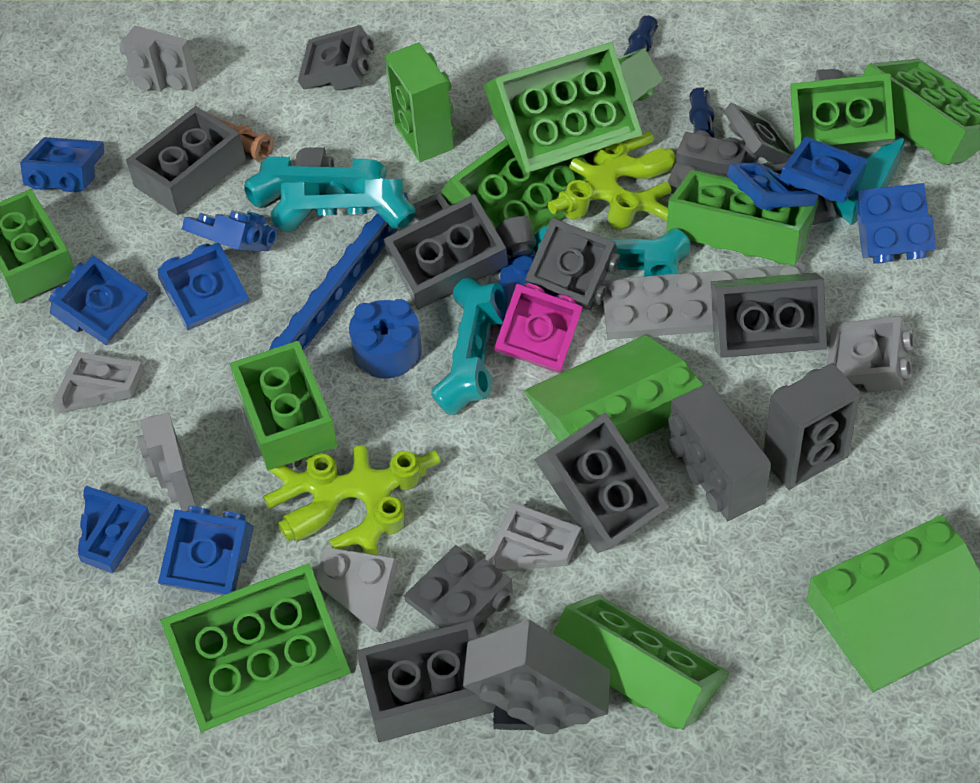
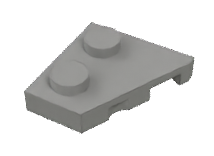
(96, 381)
(532, 540)
(358, 583)

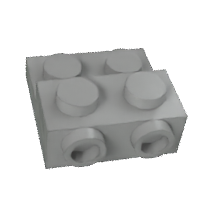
(158, 60)
(872, 352)
(166, 458)

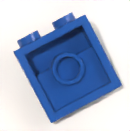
(61, 164)
(824, 170)
(894, 222)
(234, 230)
(202, 285)
(96, 300)
(205, 551)

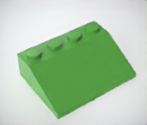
(564, 107)
(932, 110)
(509, 192)
(627, 383)
(901, 602)
(255, 647)

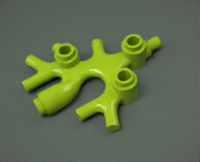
(602, 183)
(362, 482)

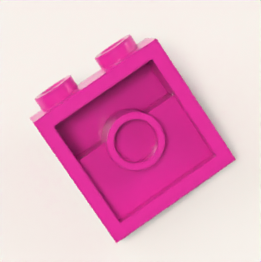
(538, 327)

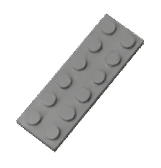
(670, 302)

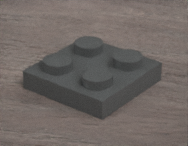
(759, 135)

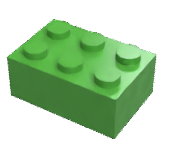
(420, 101)
(844, 111)
(30, 248)
(283, 405)

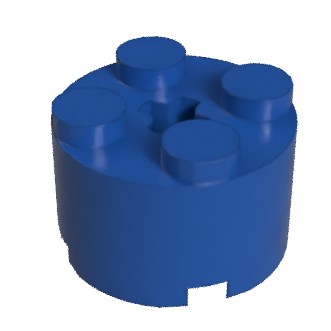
(385, 338)

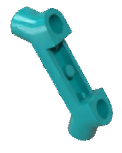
(274, 170)
(382, 195)
(652, 256)
(468, 376)

